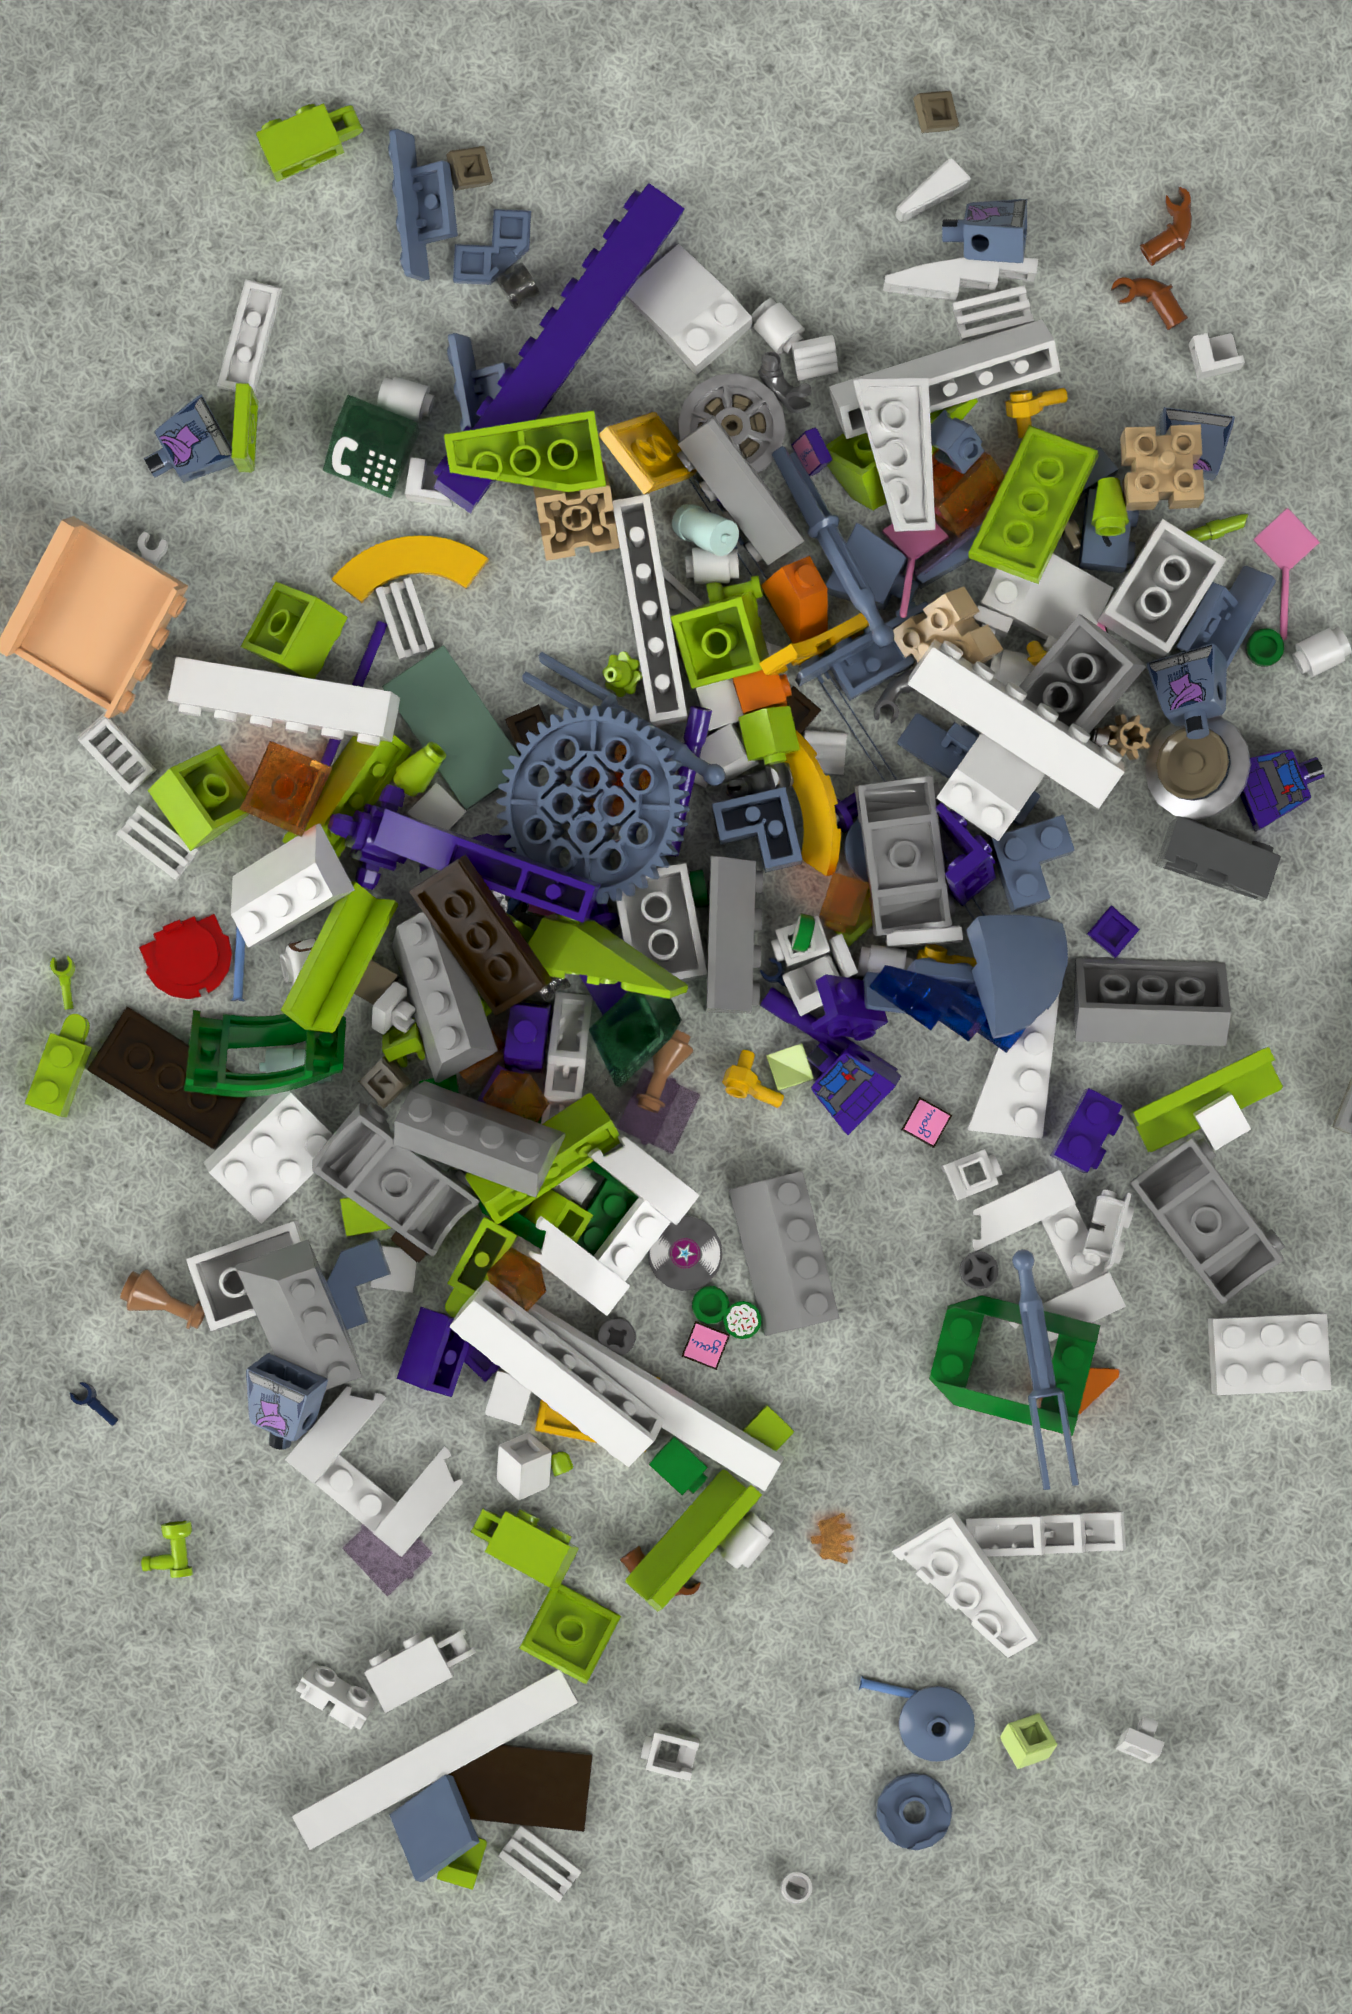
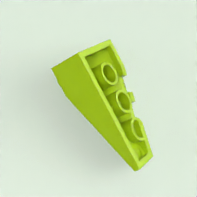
(540, 453)
(855, 463)
(592, 950)

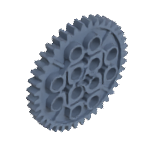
(595, 740)

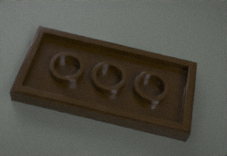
(480, 935)
(152, 1070)
(527, 1787)

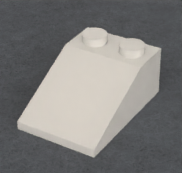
(689, 308)
(1052, 603)

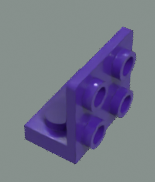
(974, 868)

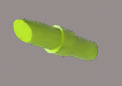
(1218, 528)

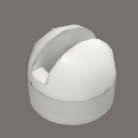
(799, 1880)

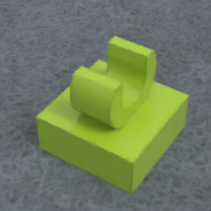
(399, 1044)

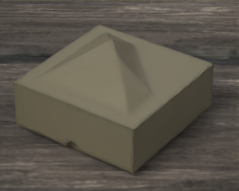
(936, 111)
(469, 168)
(385, 1082)

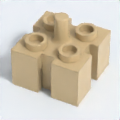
(1162, 467)
(576, 520)
(950, 620)

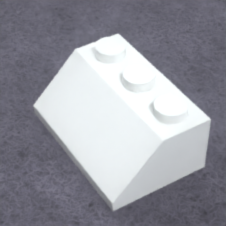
(287, 887)

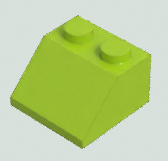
(294, 631)
(720, 640)
(201, 796)

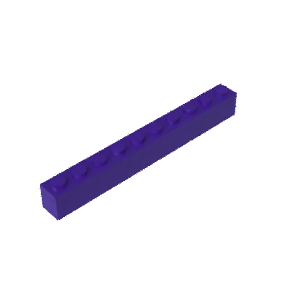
(570, 328)

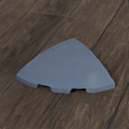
(1017, 968)

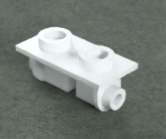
(1106, 1244)
(351, 1702)

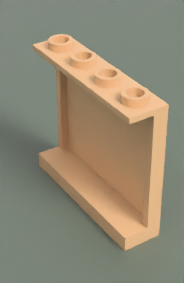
(93, 615)

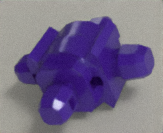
(361, 834)

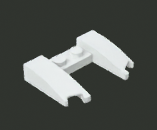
(660, 1201)
(1053, 1205)
(391, 1521)

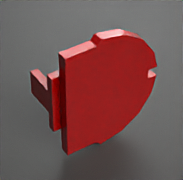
(188, 957)

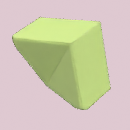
(790, 1067)
(1028, 1741)

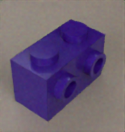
(1086, 1131)
(433, 1354)

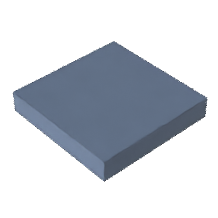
(434, 1828)

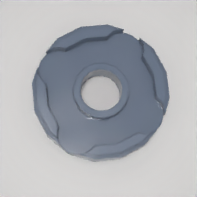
(901, 1792)

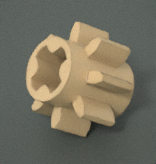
(1136, 733)

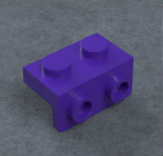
(846, 1009)

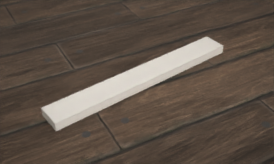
(681, 1414)
(434, 1759)

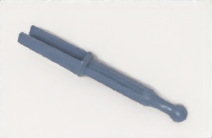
(824, 528)
(712, 773)
(1040, 1363)

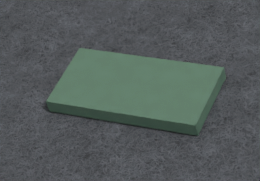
(448, 711)

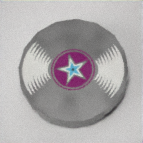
(686, 1254)

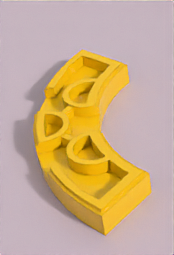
(409, 556)
(802, 651)
(817, 804)

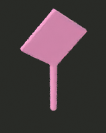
(1286, 544)
(913, 545)

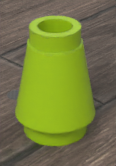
(1109, 508)
(419, 769)

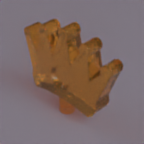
(832, 1539)

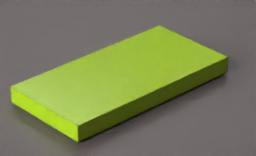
(1033, 504)

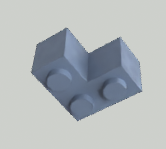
(765, 817)
(1020, 856)

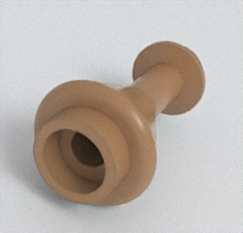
(664, 1063)
(147, 1294)

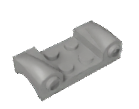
(904, 855)
(392, 1181)
(1207, 1219)

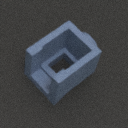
(956, 441)

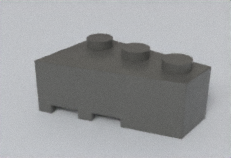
(1218, 858)

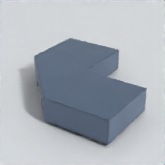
(509, 243)
(354, 1268)

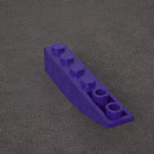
(499, 868)

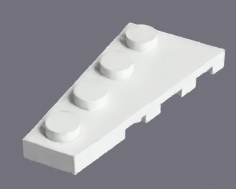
(900, 438)
(1018, 1083)
(962, 1572)

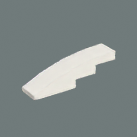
(945, 277)
(567, 1052)
(1049, 1533)

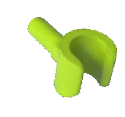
(65, 981)
(561, 1463)

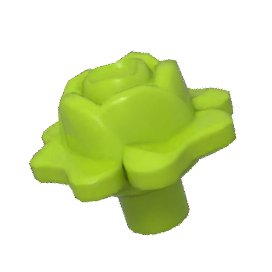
(622, 674)

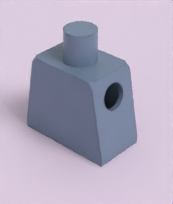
(879, 565)

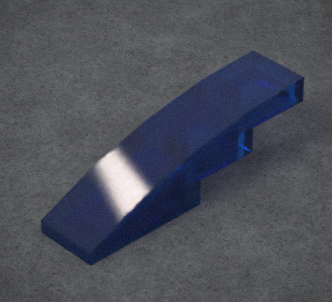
(935, 1001)

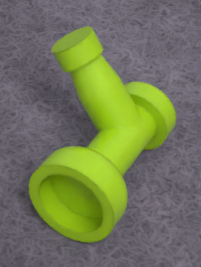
(717, 591)
(178, 1560)

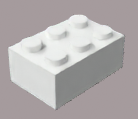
(1161, 590)
(665, 924)
(270, 1154)
(218, 1281)
(1269, 1354)

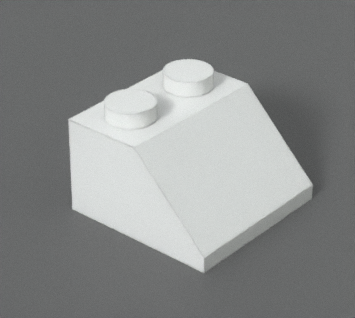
(990, 786)

